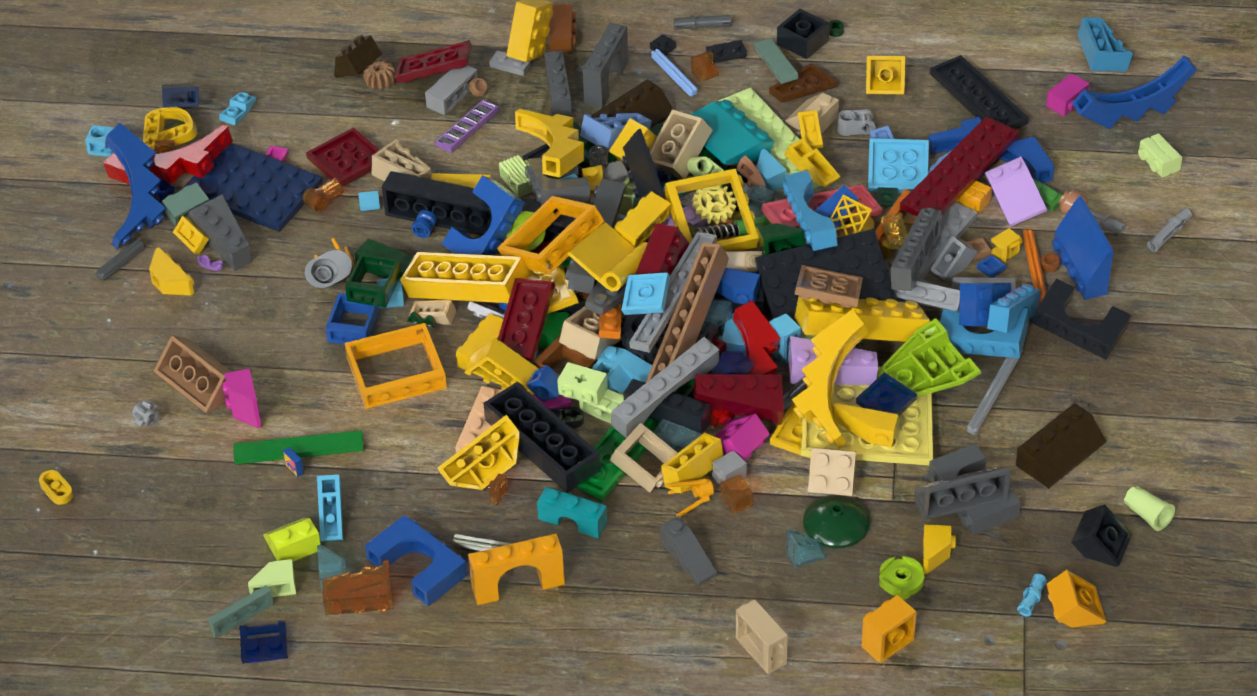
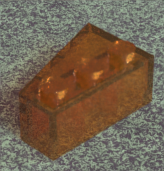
(359, 592)

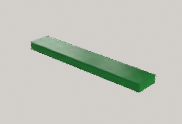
(303, 446)

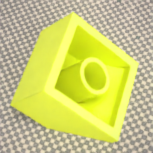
(293, 540)

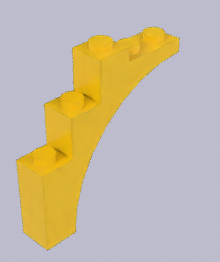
(558, 133)
(831, 349)

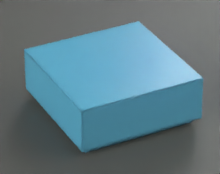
(369, 200)

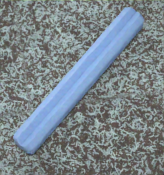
(674, 73)

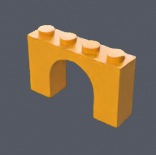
(490, 564)

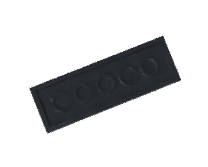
(977, 92)

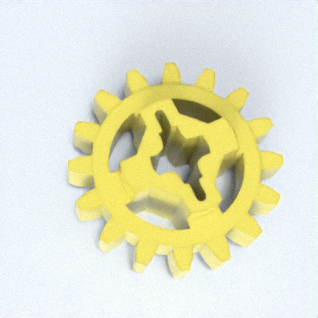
(712, 203)

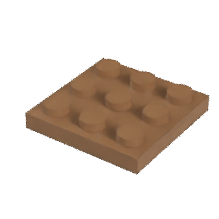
(828, 286)

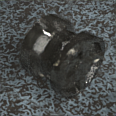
(598, 156)

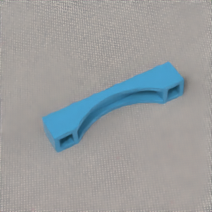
(818, 229)

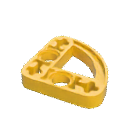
(155, 121)

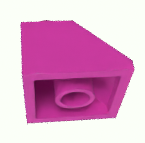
(241, 397)
(743, 436)

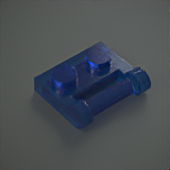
(266, 647)

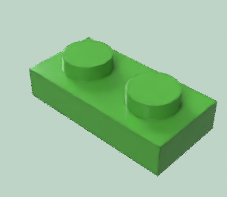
(1049, 196)

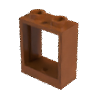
(557, 351)

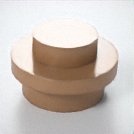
(478, 87)

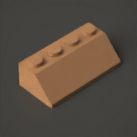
(193, 373)

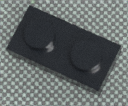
(727, 51)

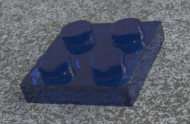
(887, 396)

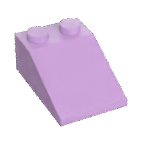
(1015, 191)

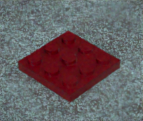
(344, 156)

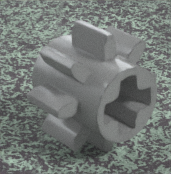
(145, 413)

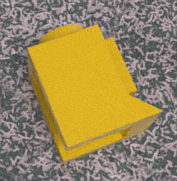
(1007, 245)

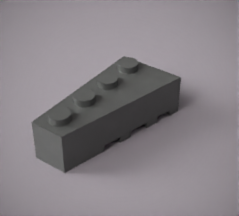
(223, 232)

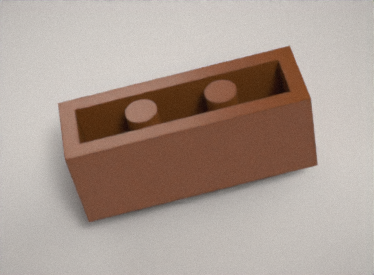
(562, 27)

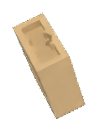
(650, 442)
(761, 636)

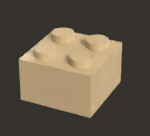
(832, 471)

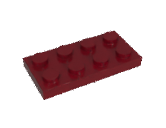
(433, 61)
(526, 316)

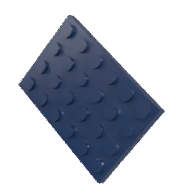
(257, 186)

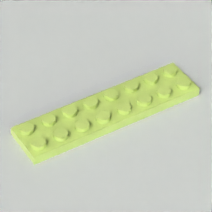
(768, 121)

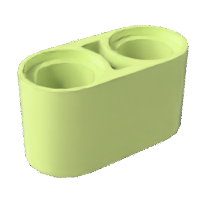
(707, 166)

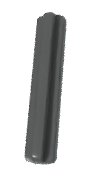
(120, 259)

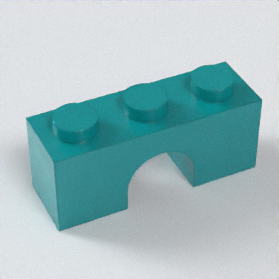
(588, 515)

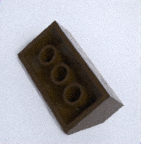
(643, 99)
(1060, 446)

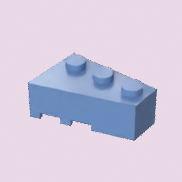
(606, 129)

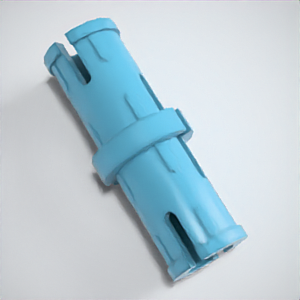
(1032, 595)

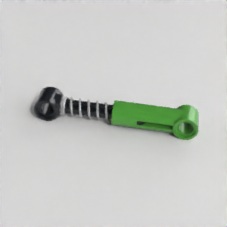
(735, 229)

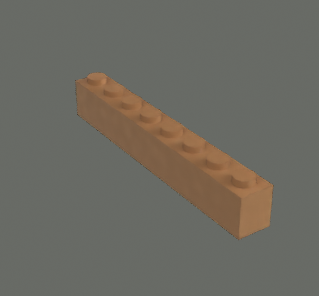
(692, 306)

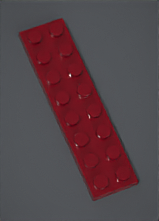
(961, 167)

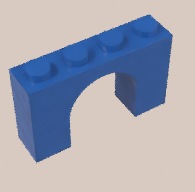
(504, 210)
(408, 537)

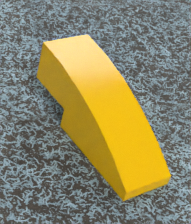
(805, 158)

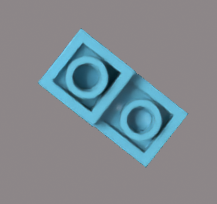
(238, 108)

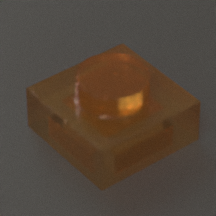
(497, 488)

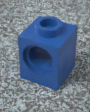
(544, 384)

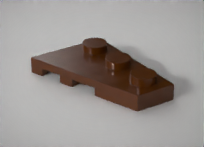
(809, 81)

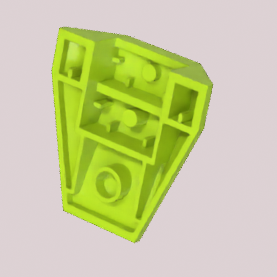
(929, 362)

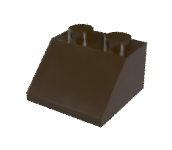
(356, 56)

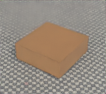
(981, 246)

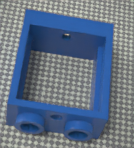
(345, 333)

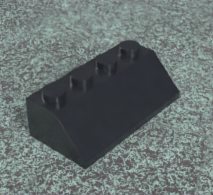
(641, 167)

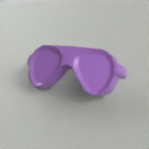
(205, 262)

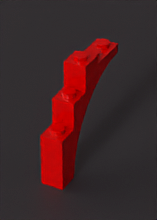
(192, 159)
(759, 343)

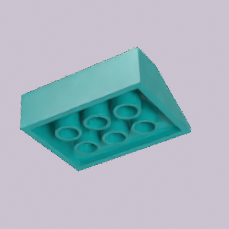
(732, 133)

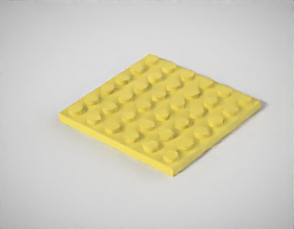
(911, 443)

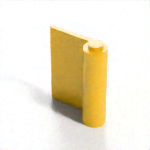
(608, 257)

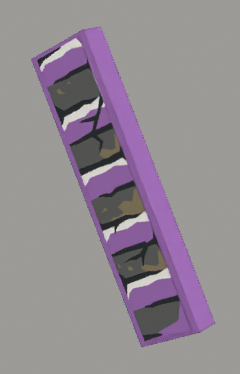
(467, 126)

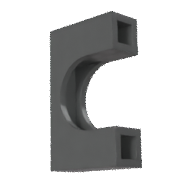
(609, 54)
(546, 186)
(971, 460)

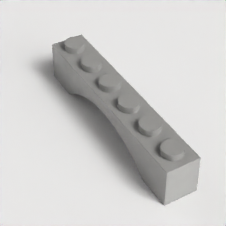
(637, 407)

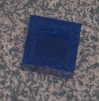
(165, 190)

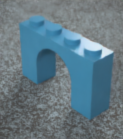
(989, 344)

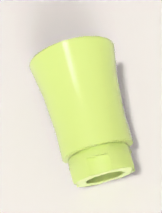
(1150, 508)

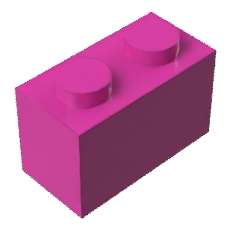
(1064, 93)

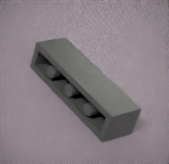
(557, 83)

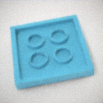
(897, 163)

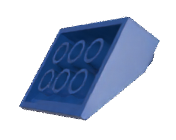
(1084, 250)

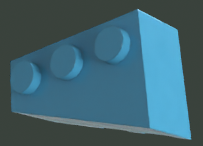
(1101, 47)

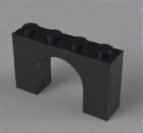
(1097, 338)

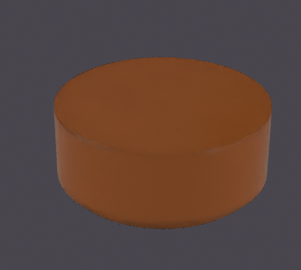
(1050, 262)

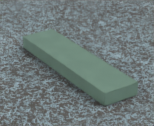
(775, 60)

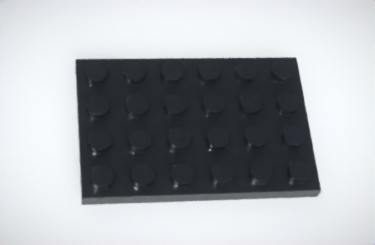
(854, 255)

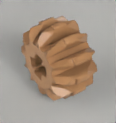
(379, 75)

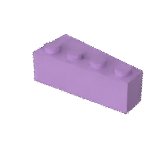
(857, 369)

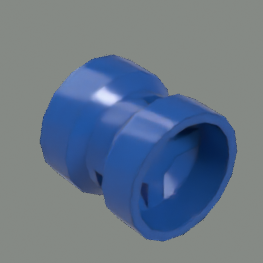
(424, 223)

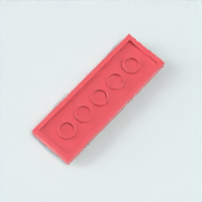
(781, 211)

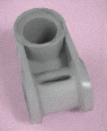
(853, 122)

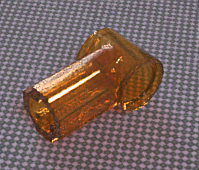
(319, 198)

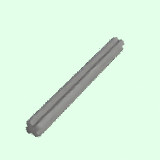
(991, 395)

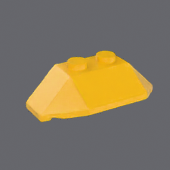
(484, 457)

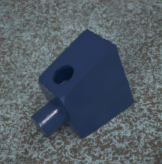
(179, 95)

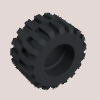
(628, 329)

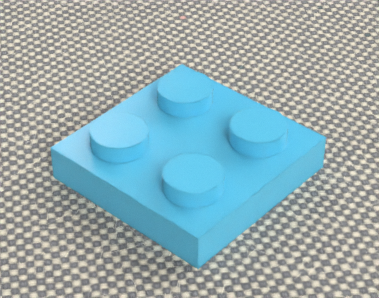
(645, 293)

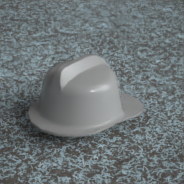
(328, 269)

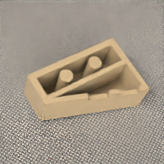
(399, 160)

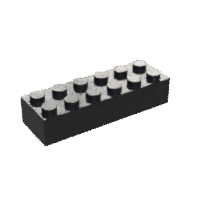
(545, 437)

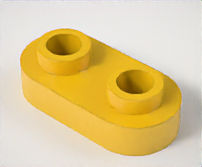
(56, 487)

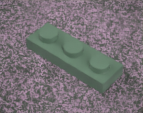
(240, 611)

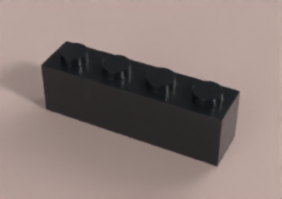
(677, 409)

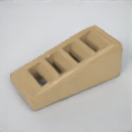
(445, 309)

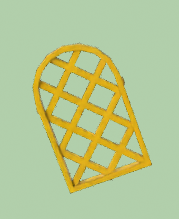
(867, 210)

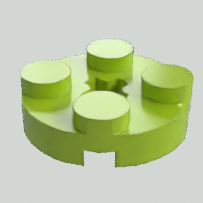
(902, 587)

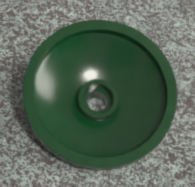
(836, 521)

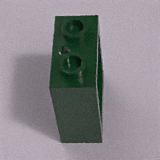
(372, 294)

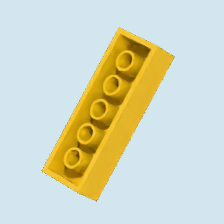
(463, 277)
(882, 319)

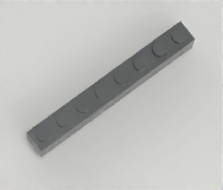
(608, 201)

